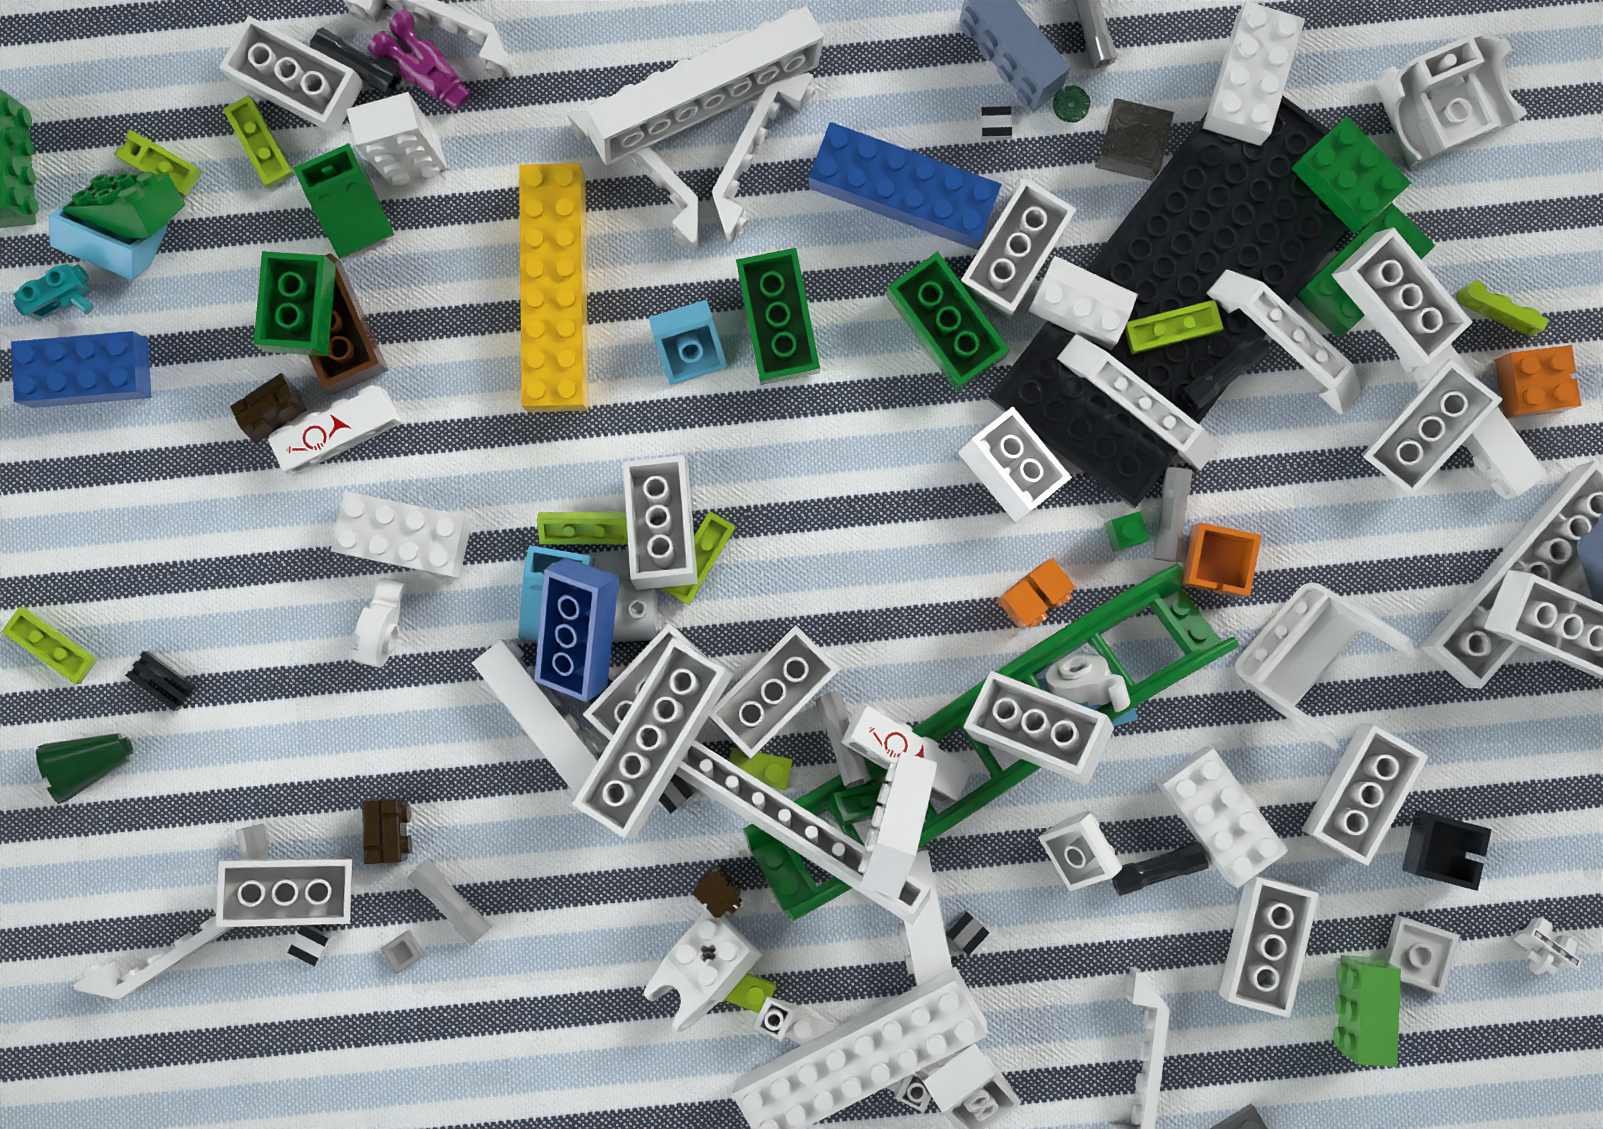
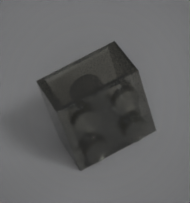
(1134, 139)

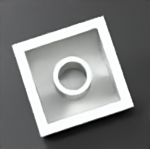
(635, 614)
(1080, 851)

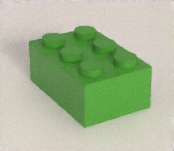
(1368, 1010)

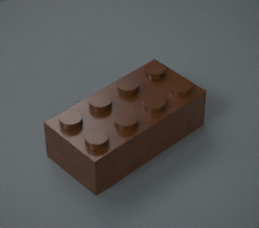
(352, 346)

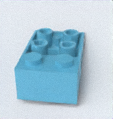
(532, 587)

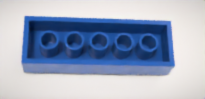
(903, 185)

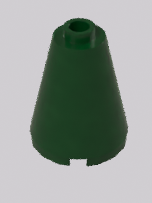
(81, 762)

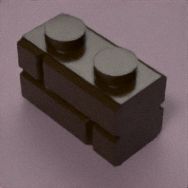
(268, 408)
(386, 830)
(718, 892)

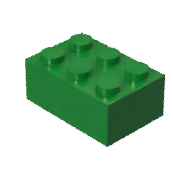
(1351, 175)
(294, 303)

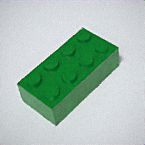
(17, 176)
(1328, 299)
(778, 316)
(947, 321)

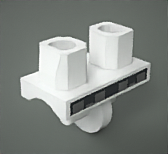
(1545, 952)

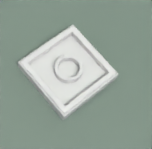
(1421, 953)

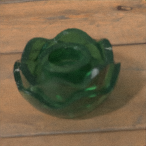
(1076, 96)

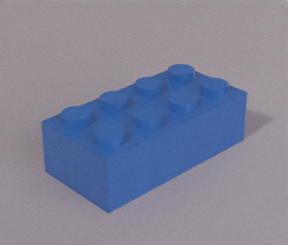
(81, 369)
(576, 628)

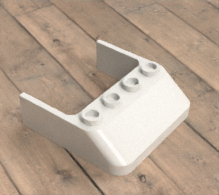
(1302, 646)

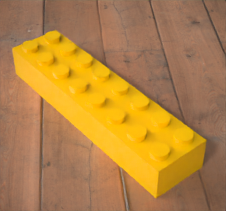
(553, 287)

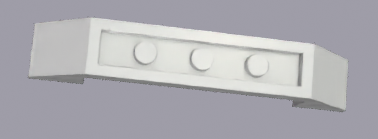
(451, 19)
(790, 92)
(687, 222)
(1292, 333)
(1140, 400)
(109, 983)
(801, 1026)
(1152, 1052)

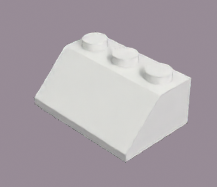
(1083, 303)
(1014, 464)

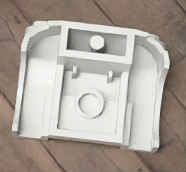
(1449, 96)

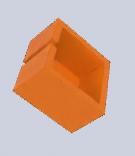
(1537, 382)
(1221, 560)
(1036, 593)

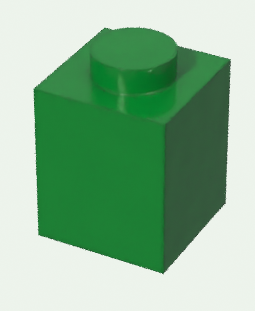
(1126, 531)

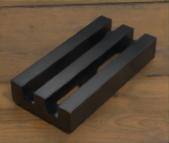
(139, 666)

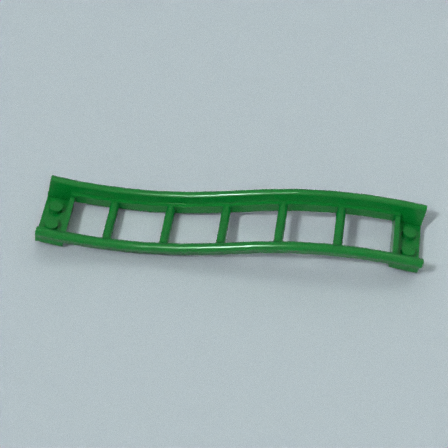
(1162, 592)

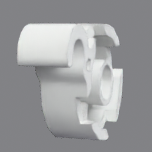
(379, 624)
(1085, 679)

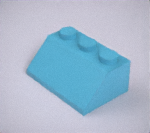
(102, 247)

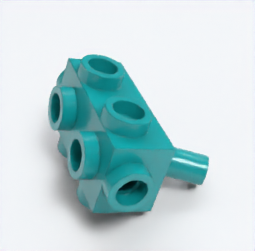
(56, 290)

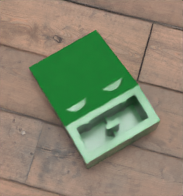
(344, 200)
(128, 203)

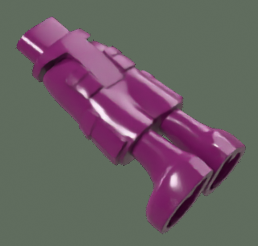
(422, 67)

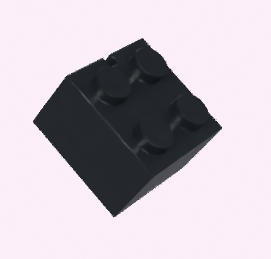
(1439, 850)

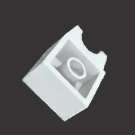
(695, 973)

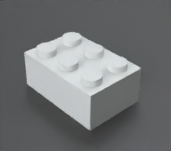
(971, 1090)

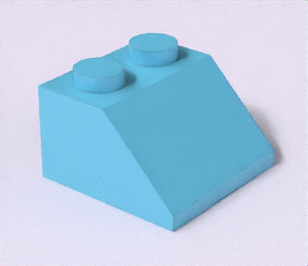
(688, 342)

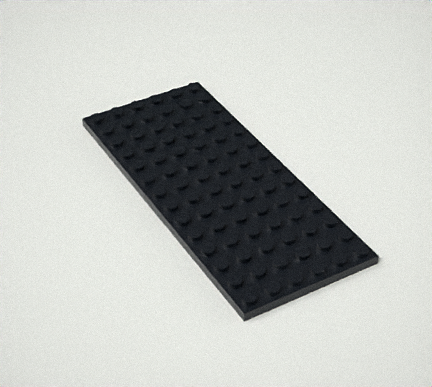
(1205, 213)

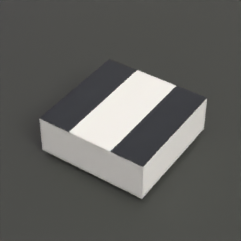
(996, 123)
(309, 944)

